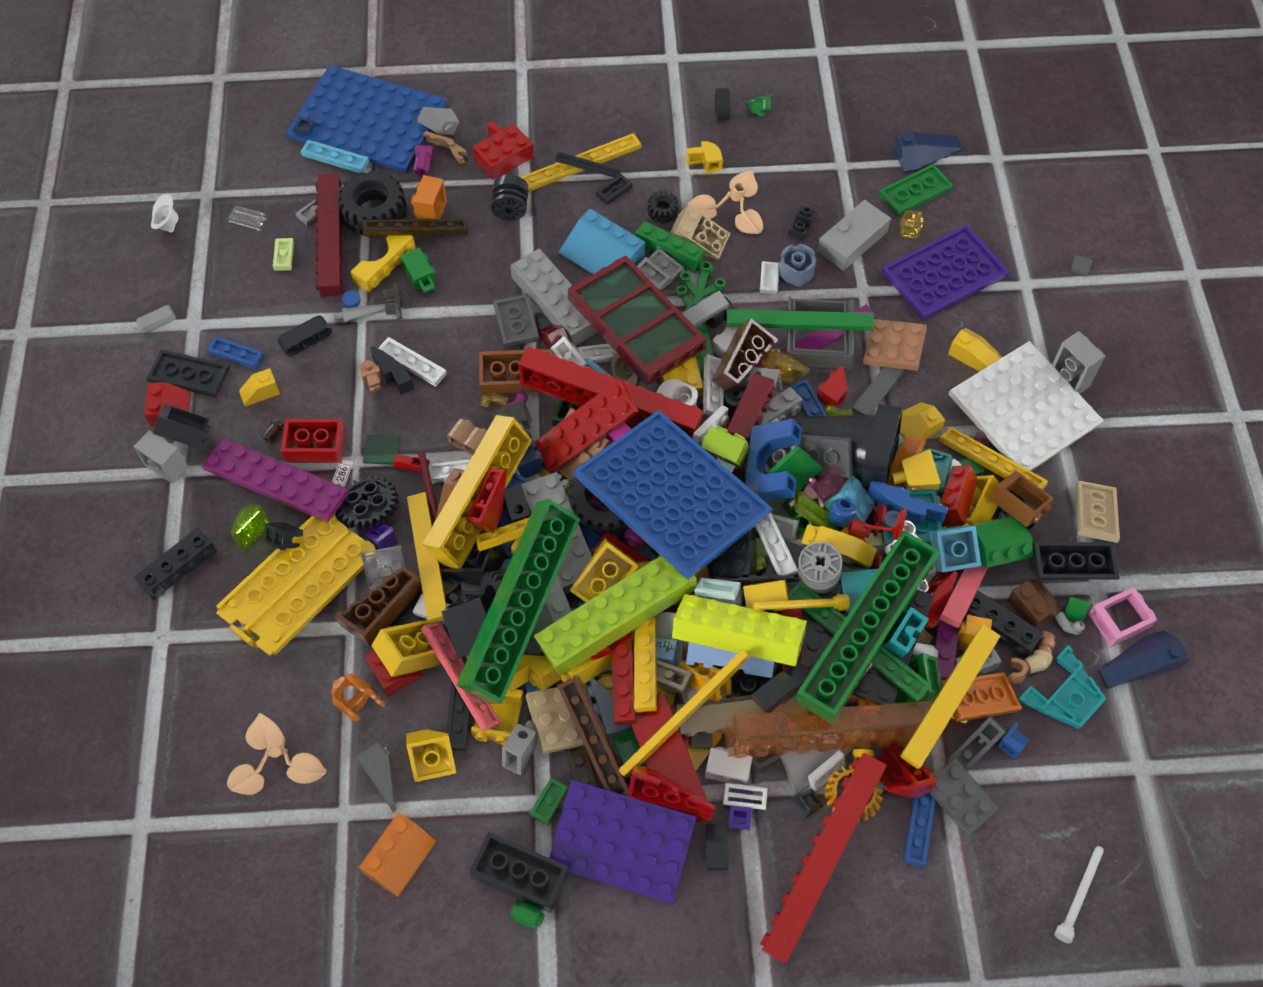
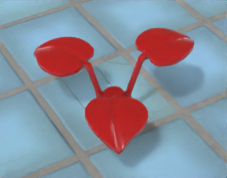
(863, 530)

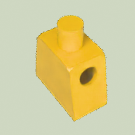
(918, 473)

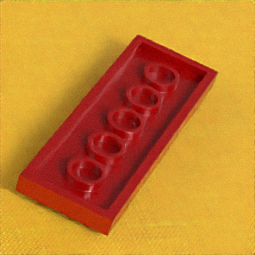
(586, 426)

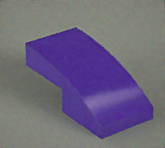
(740, 816)

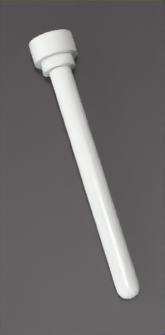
(1065, 931)

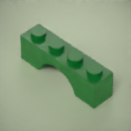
(685, 252)

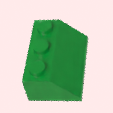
(1003, 541)

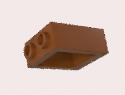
(1026, 490)

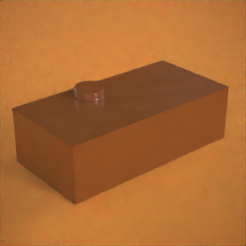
(501, 373)

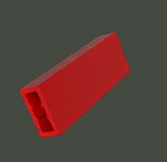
(672, 756)

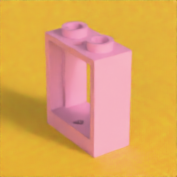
(1107, 625)

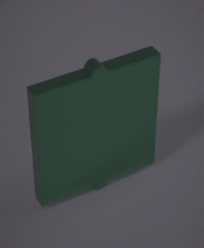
(381, 449)

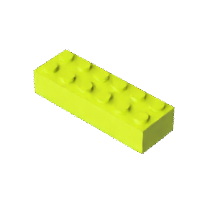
(738, 629)

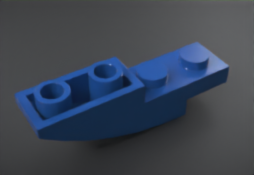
(898, 498)

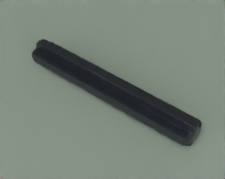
(587, 165)

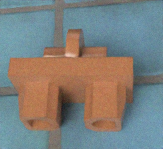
(370, 375)

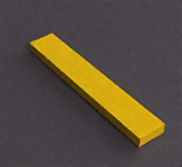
(986, 457)

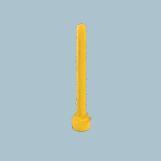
(840, 602)

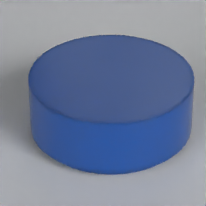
(351, 299)

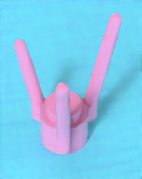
(811, 493)

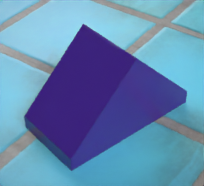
(381, 536)

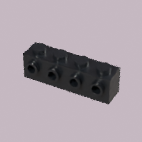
(175, 563)
(1012, 629)

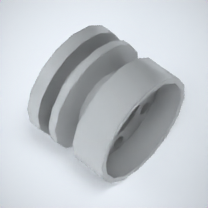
(816, 577)

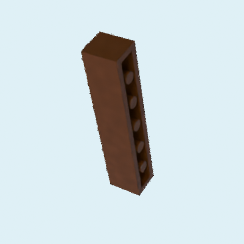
(593, 735)

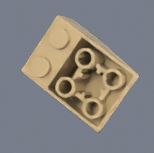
(700, 231)

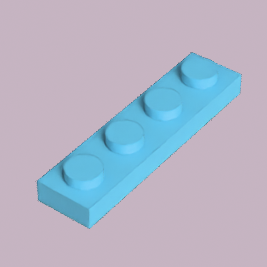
(334, 156)

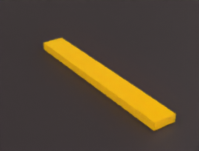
(599, 154)
(428, 565)
(950, 696)
(685, 712)

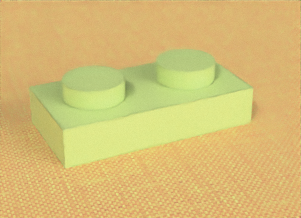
(283, 254)

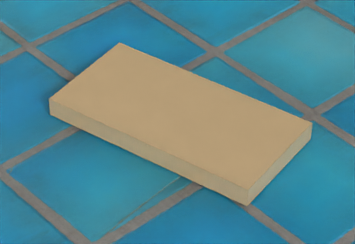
(1097, 511)

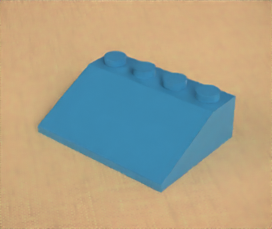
(599, 242)

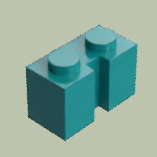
(903, 634)

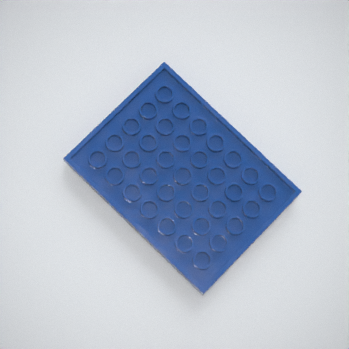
(367, 117)
(672, 493)

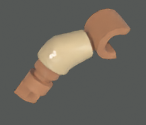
(1038, 661)

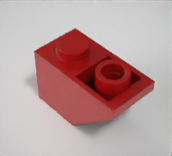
(834, 390)

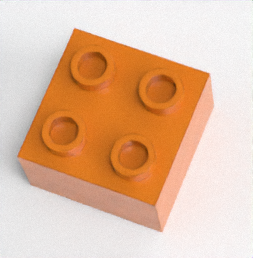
(429, 198)

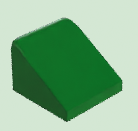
(1076, 609)

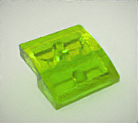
(811, 510)

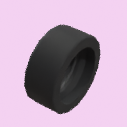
(722, 104)

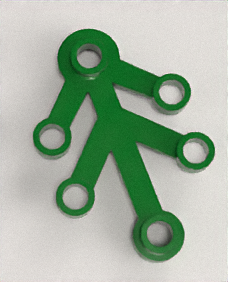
(699, 292)

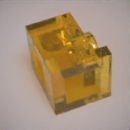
(911, 223)

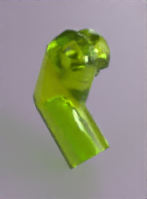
(833, 411)

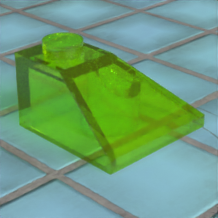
(248, 526)

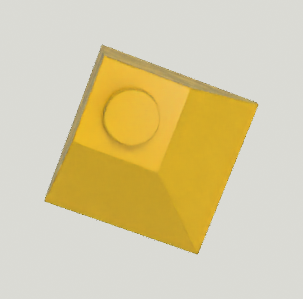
(921, 421)
(430, 754)

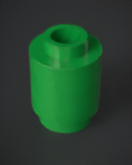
(527, 914)

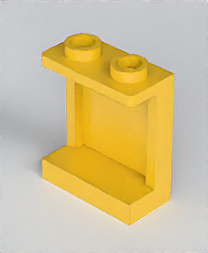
(509, 716)

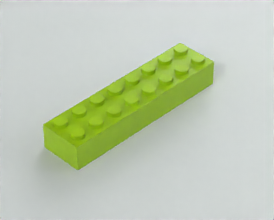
(612, 614)

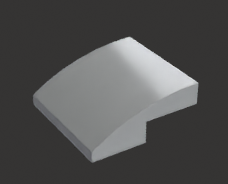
(660, 269)

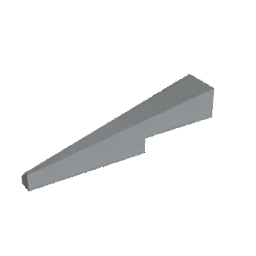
(802, 765)

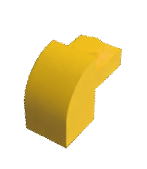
(708, 154)

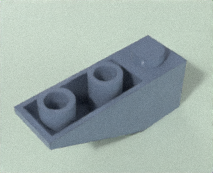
(604, 709)

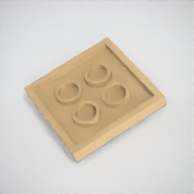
(553, 721)

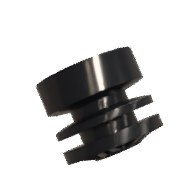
(509, 197)

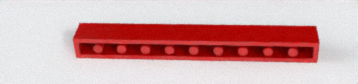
(823, 859)

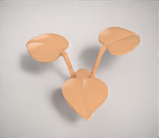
(741, 186)
(266, 734)

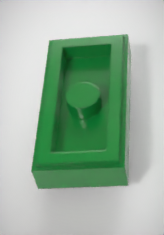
(549, 801)

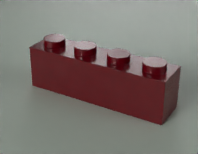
(752, 406)

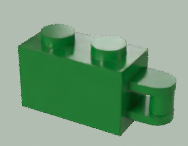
(418, 270)

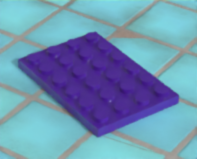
(945, 272)
(622, 841)

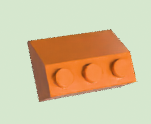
(397, 854)

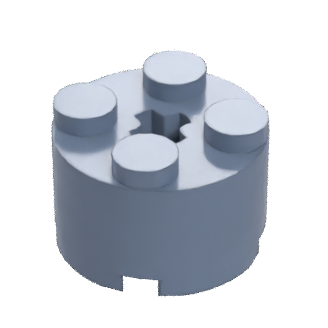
(797, 264)

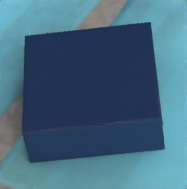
(304, 126)

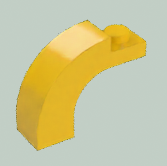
(848, 546)

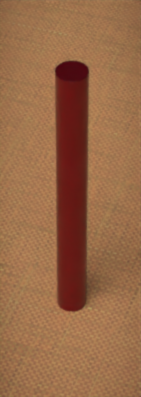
(428, 484)

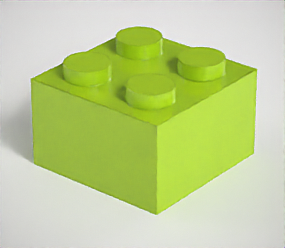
(726, 447)

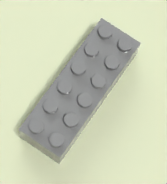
(549, 292)
(578, 553)

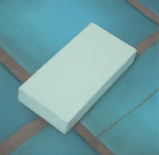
(717, 589)

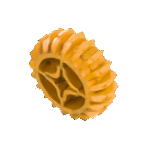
(839, 777)

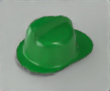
(760, 104)

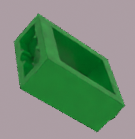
(929, 670)

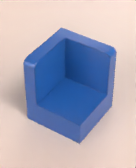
(1013, 742)

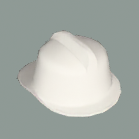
(163, 214)
(679, 390)

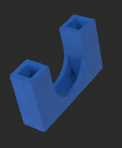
(763, 442)

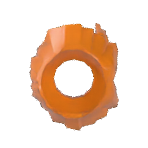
(353, 705)

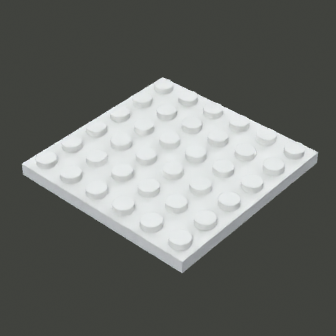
(1025, 407)

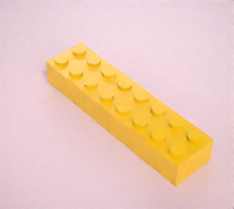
(500, 448)

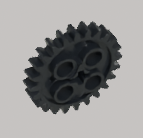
(368, 503)

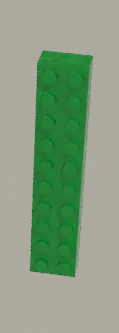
(518, 602)
(867, 627)

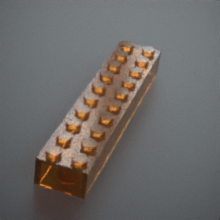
(806, 731)

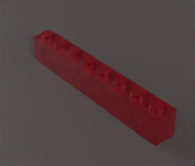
(329, 235)

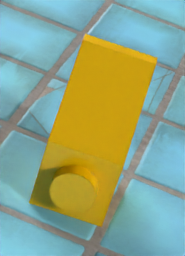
(259, 388)

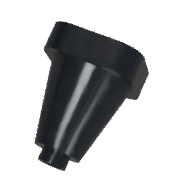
(872, 439)

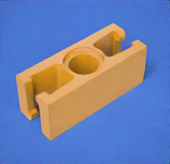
(702, 675)

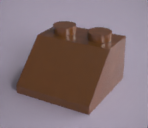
(1034, 603)

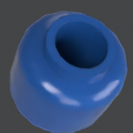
(842, 512)

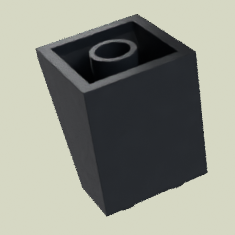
(465, 621)

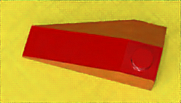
(660, 790)

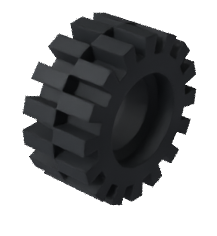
(662, 214)

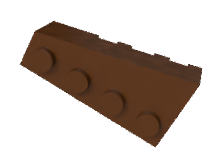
(744, 351)
(380, 606)

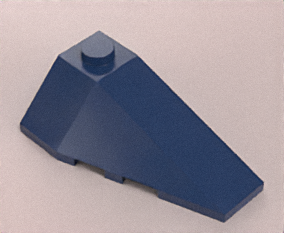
(921, 149)
(1145, 658)

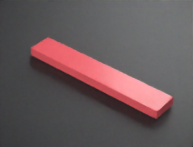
(963, 595)
(446, 653)

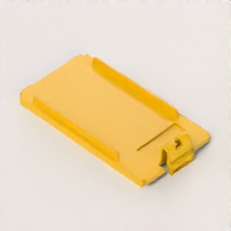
(294, 584)

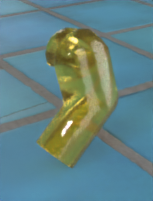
(493, 397)

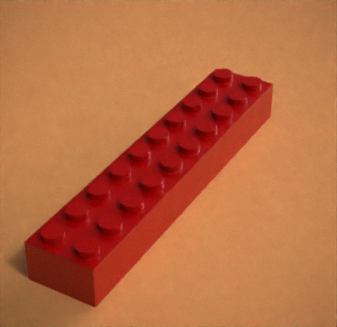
(580, 384)

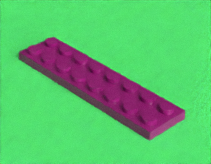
(275, 479)

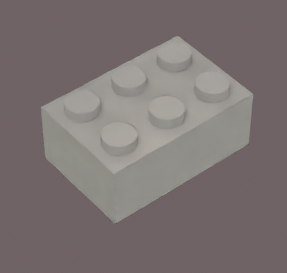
(1078, 361)

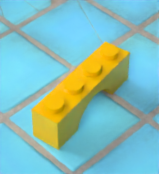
(370, 273)

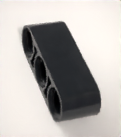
(304, 335)

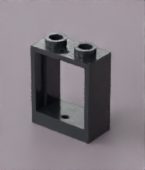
(182, 426)

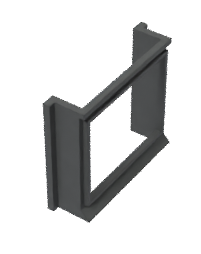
(821, 358)

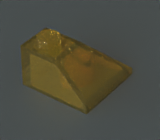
(790, 368)

